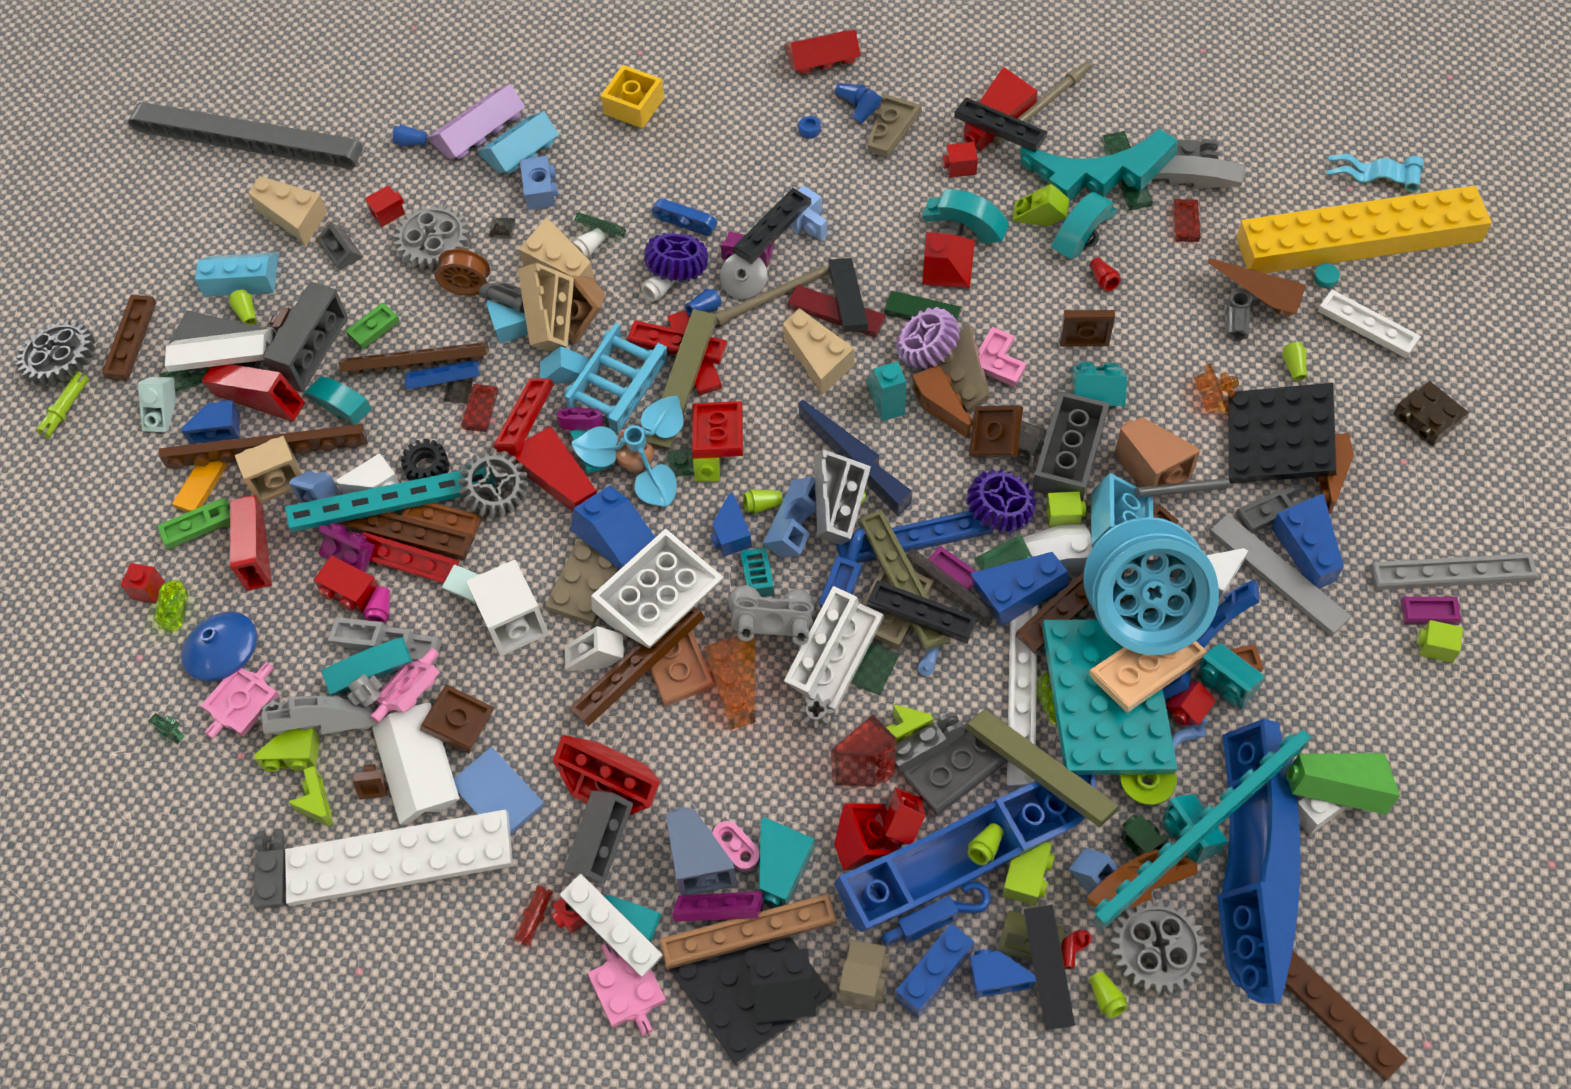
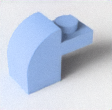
(810, 218)

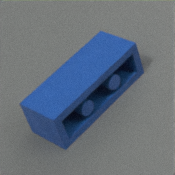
(934, 970)

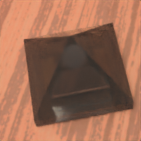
(502, 227)
(458, 391)

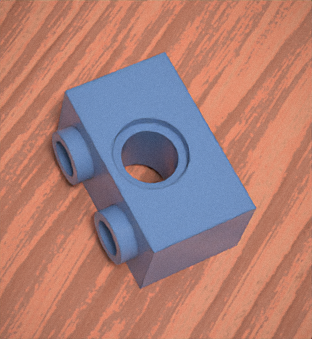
(538, 183)

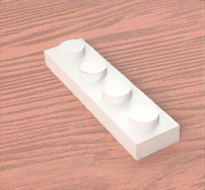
(1369, 323)
(611, 925)

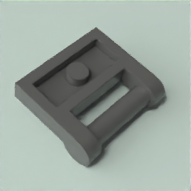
(504, 293)

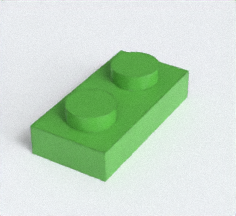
(372, 325)

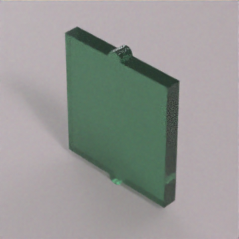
(875, 669)

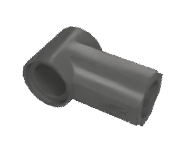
(1238, 315)

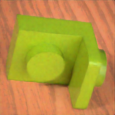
(707, 469)

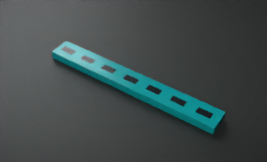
(377, 500)

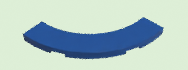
(1234, 604)

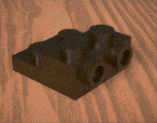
(1430, 413)

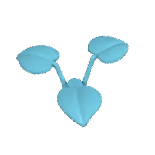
(600, 445)

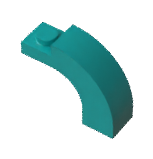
(970, 210)
(1081, 223)

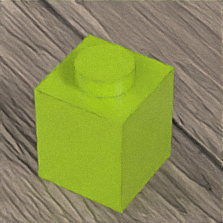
(1065, 508)
(1440, 641)

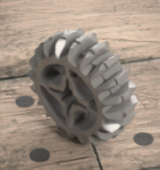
(488, 463)

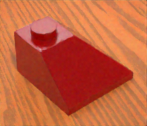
(948, 260)
(862, 835)

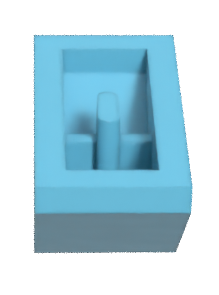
(507, 322)
(562, 365)

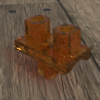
(1209, 380)

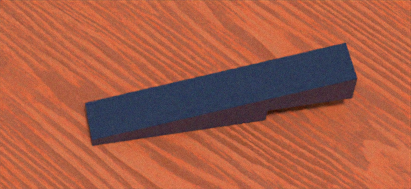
(884, 485)

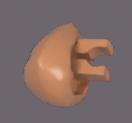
(631, 460)

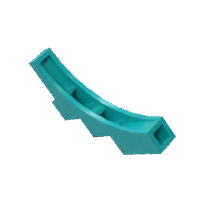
(1101, 174)

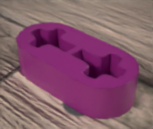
(579, 418)

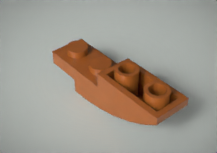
(1107, 888)

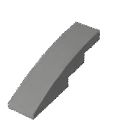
(1203, 172)
(365, 634)

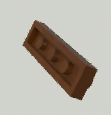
(129, 337)

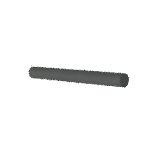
(1185, 487)

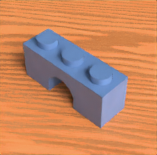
(786, 533)

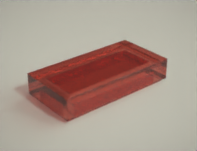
(1186, 220)
(480, 407)

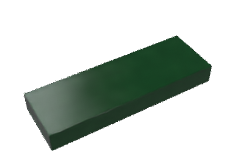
(906, 306)

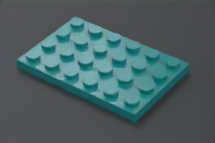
(1092, 727)

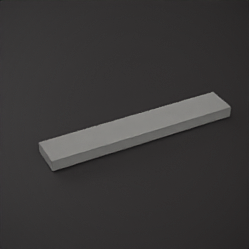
(1453, 571)
(1281, 575)

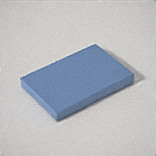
(494, 786)

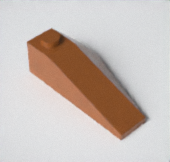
(1275, 291)

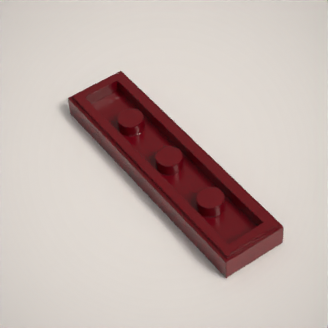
(825, 308)

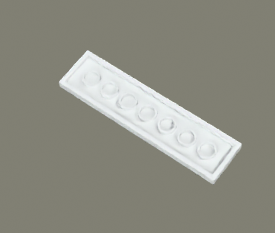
(398, 857)

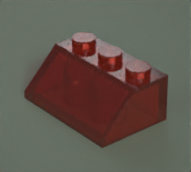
(864, 756)

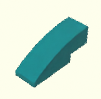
(339, 400)
(374, 661)

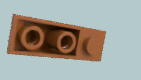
(937, 397)
(1332, 485)

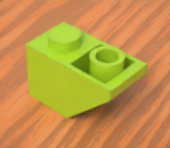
(1041, 207)
(291, 750)
(1026, 875)

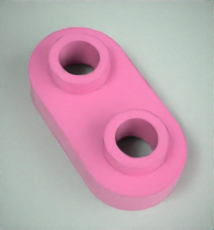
(738, 846)

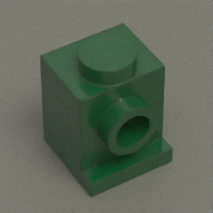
(1142, 835)

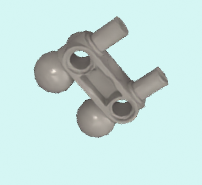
(771, 615)

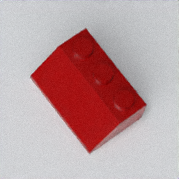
(823, 51)

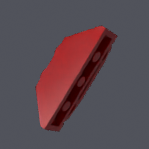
(596, 767)

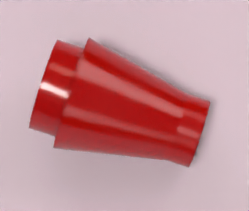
(1105, 275)

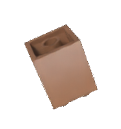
(1154, 454)

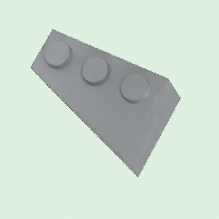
(839, 494)

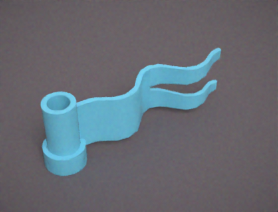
(1406, 173)

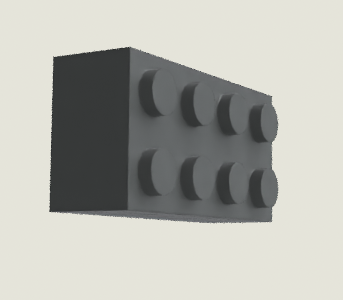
(306, 335)
(1070, 445)

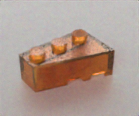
(734, 676)

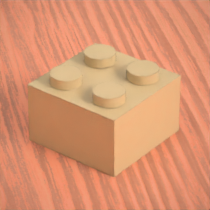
(268, 468)

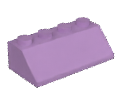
(477, 122)

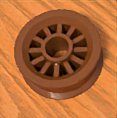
(462, 271)

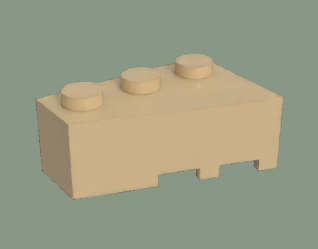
(289, 207)
(554, 250)
(546, 305)
(818, 350)

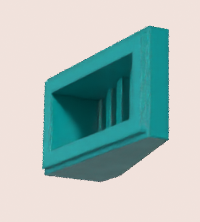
(764, 588)

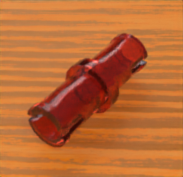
(533, 915)

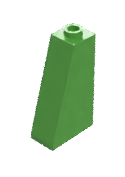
(1345, 779)

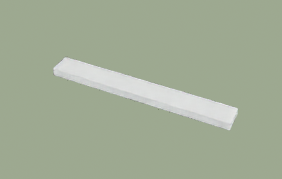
(1021, 695)

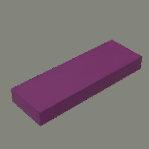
(717, 906)

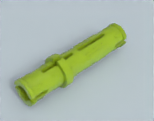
(58, 411)

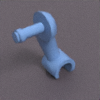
(928, 663)
(1189, 733)

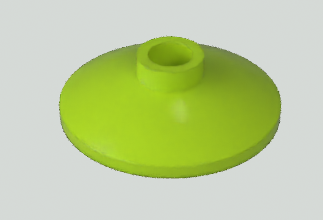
(1158, 792)

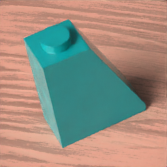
(888, 390)
(782, 861)

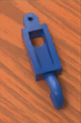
(845, 570)
(935, 916)

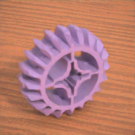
(928, 338)

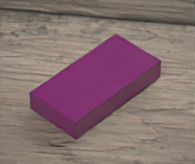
(953, 567)
(1422, 609)

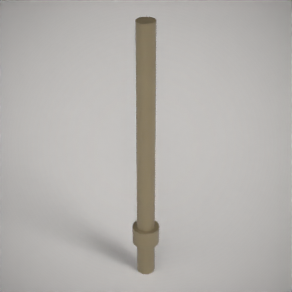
(1071, 78)
(724, 316)

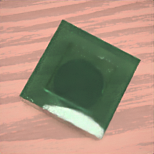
(681, 461)
(167, 727)

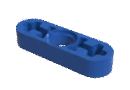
(684, 217)

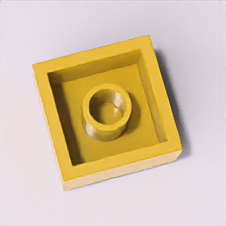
(632, 96)

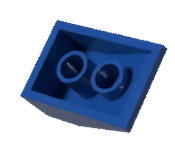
(611, 526)

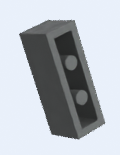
(598, 836)

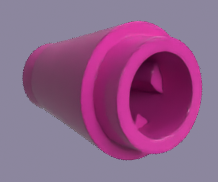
(378, 606)

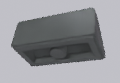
(338, 246)

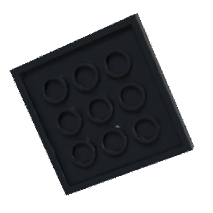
(1282, 433)
(724, 997)

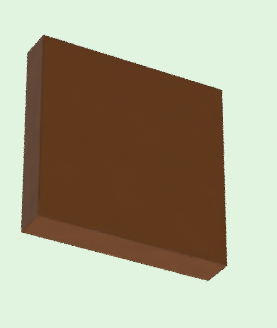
(1086, 327)
(996, 431)
(457, 719)

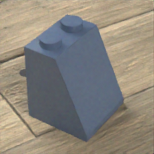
(697, 855)

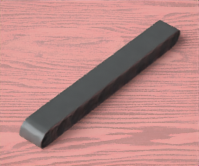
(246, 135)

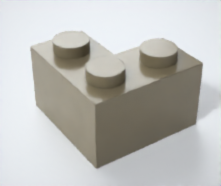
(861, 975)

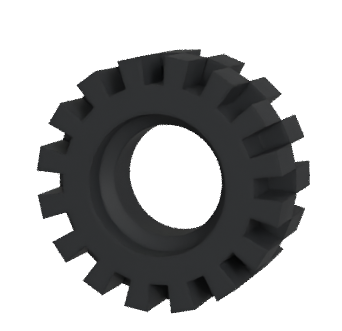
(422, 451)

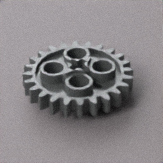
(55, 353)

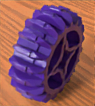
(676, 257)
(1001, 501)

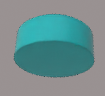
(1326, 275)

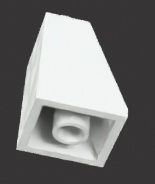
(507, 607)

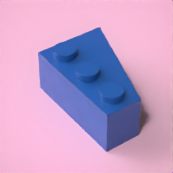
(1310, 540)
(1020, 585)

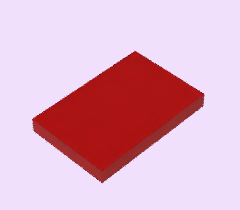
(717, 429)

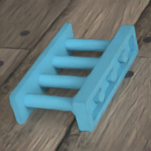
(630, 395)

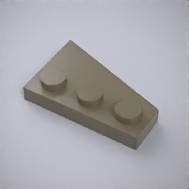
(891, 124)
(966, 371)

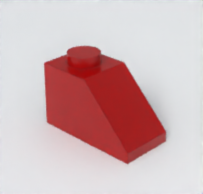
(903, 817)

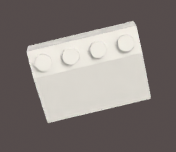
(654, 589)

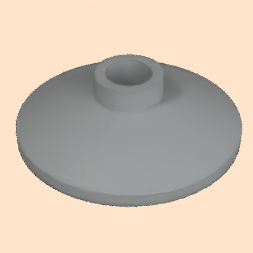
(745, 287)

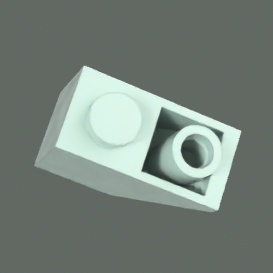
(156, 403)

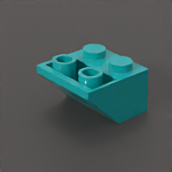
(1100, 383)
(1230, 675)
(1186, 810)

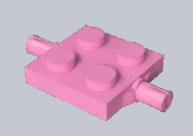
(406, 686)
(239, 700)
(624, 992)

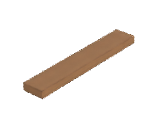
(749, 932)

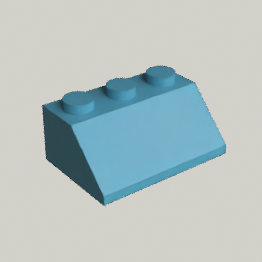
(519, 143)
(229, 273)
(1115, 503)

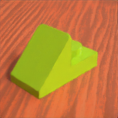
(908, 722)
(315, 802)

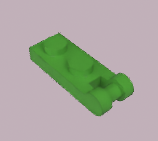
(195, 523)

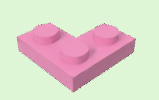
(996, 362)

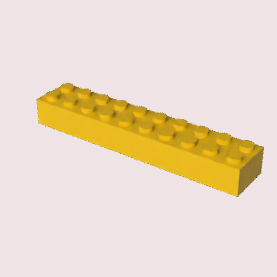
(1363, 230)

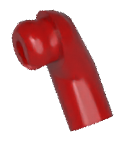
(1072, 945)

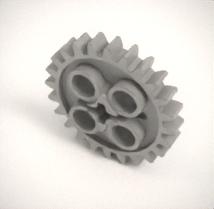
(429, 234)
(1184, 943)

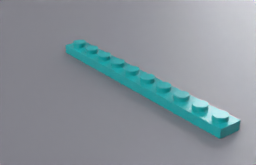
(1192, 835)

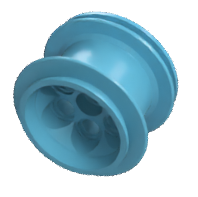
(1172, 623)

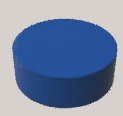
(809, 127)

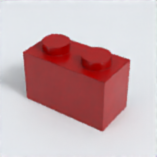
(345, 584)

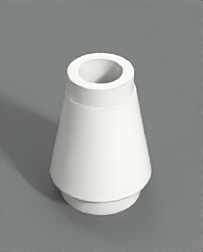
(589, 242)
(656, 288)

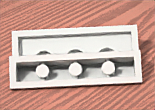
(217, 350)
(834, 648)
(414, 765)

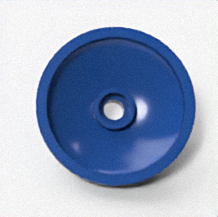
(219, 646)

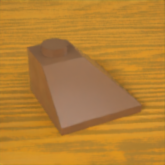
(585, 305)

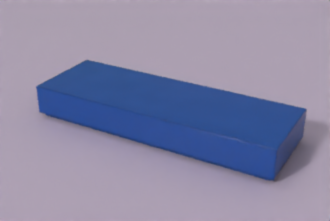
(442, 374)

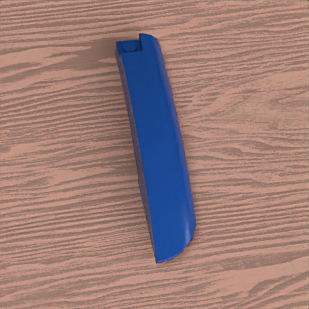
(941, 859)
(1261, 870)

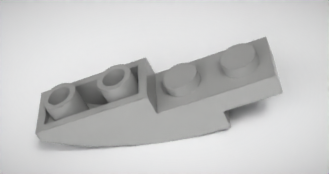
(331, 713)

